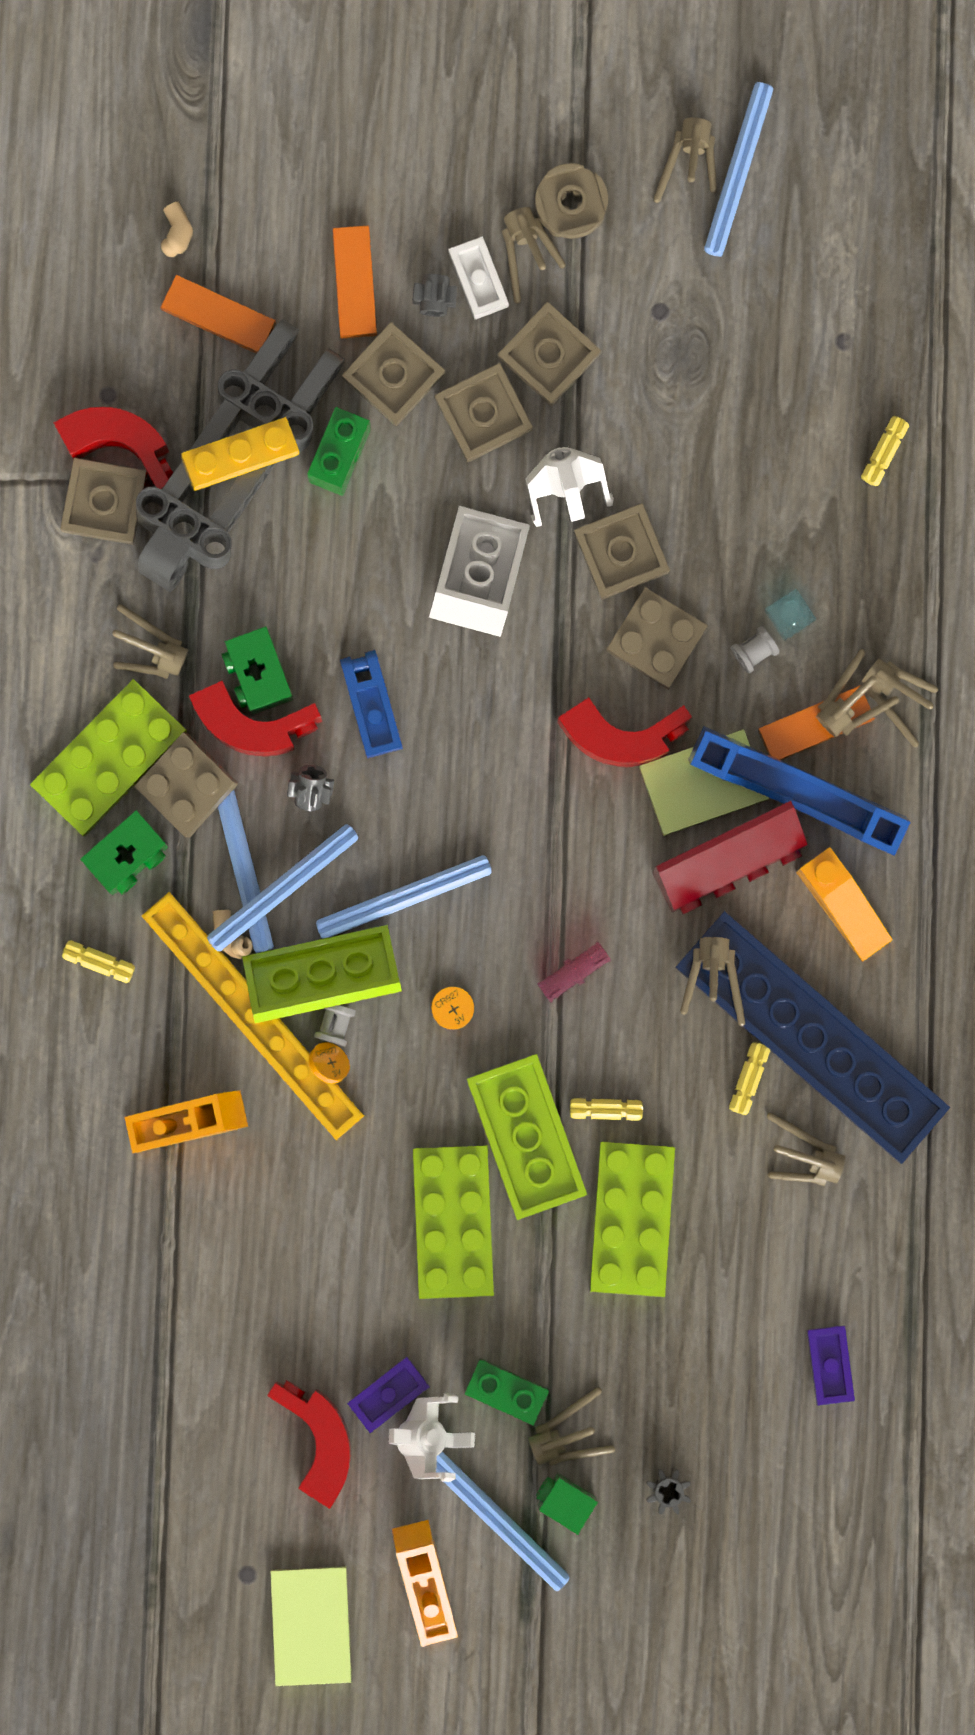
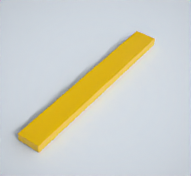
(269, 1037)

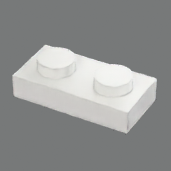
(478, 278)

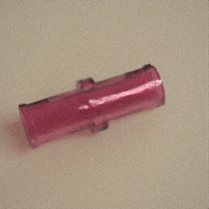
(574, 972)

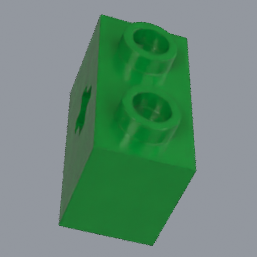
(339, 451)
(257, 649)
(130, 834)
(506, 1391)
(565, 1502)

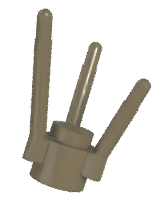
(695, 140)
(525, 229)
(168, 656)
(888, 678)
(837, 715)
(714, 954)
(825, 1164)
(549, 1445)

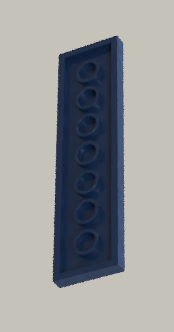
(821, 1044)

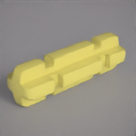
(885, 451)
(98, 961)
(749, 1078)
(606, 1109)

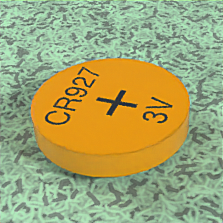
(452, 1008)
(329, 1062)

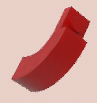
(113, 427)
(248, 735)
(617, 747)
(331, 1437)

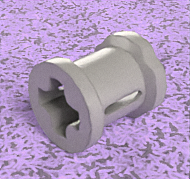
(755, 649)
(335, 1025)

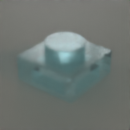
(790, 614)

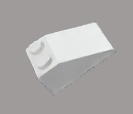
(479, 571)

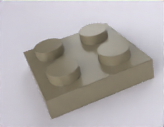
(549, 354)
(393, 374)
(483, 412)
(102, 501)
(621, 551)
(656, 638)
(186, 785)

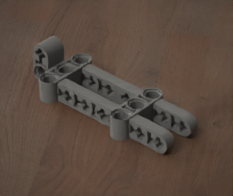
(167, 552)

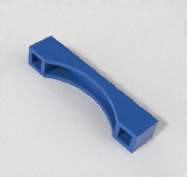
(807, 792)

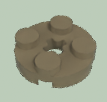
(582, 183)

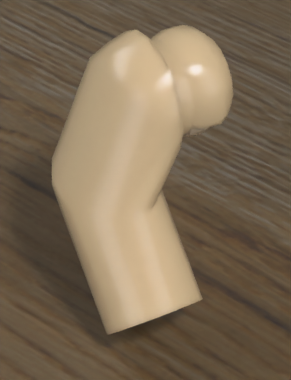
(180, 230)
(241, 945)

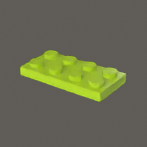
(108, 758)
(321, 974)
(526, 1137)
(632, 1219)
(453, 1222)

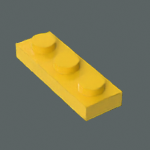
(240, 454)

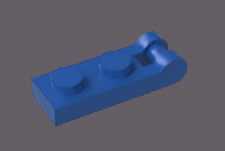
(371, 705)

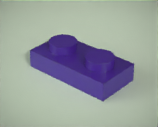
(830, 1365)
(388, 1394)

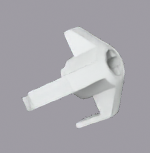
(564, 475)
(424, 1438)

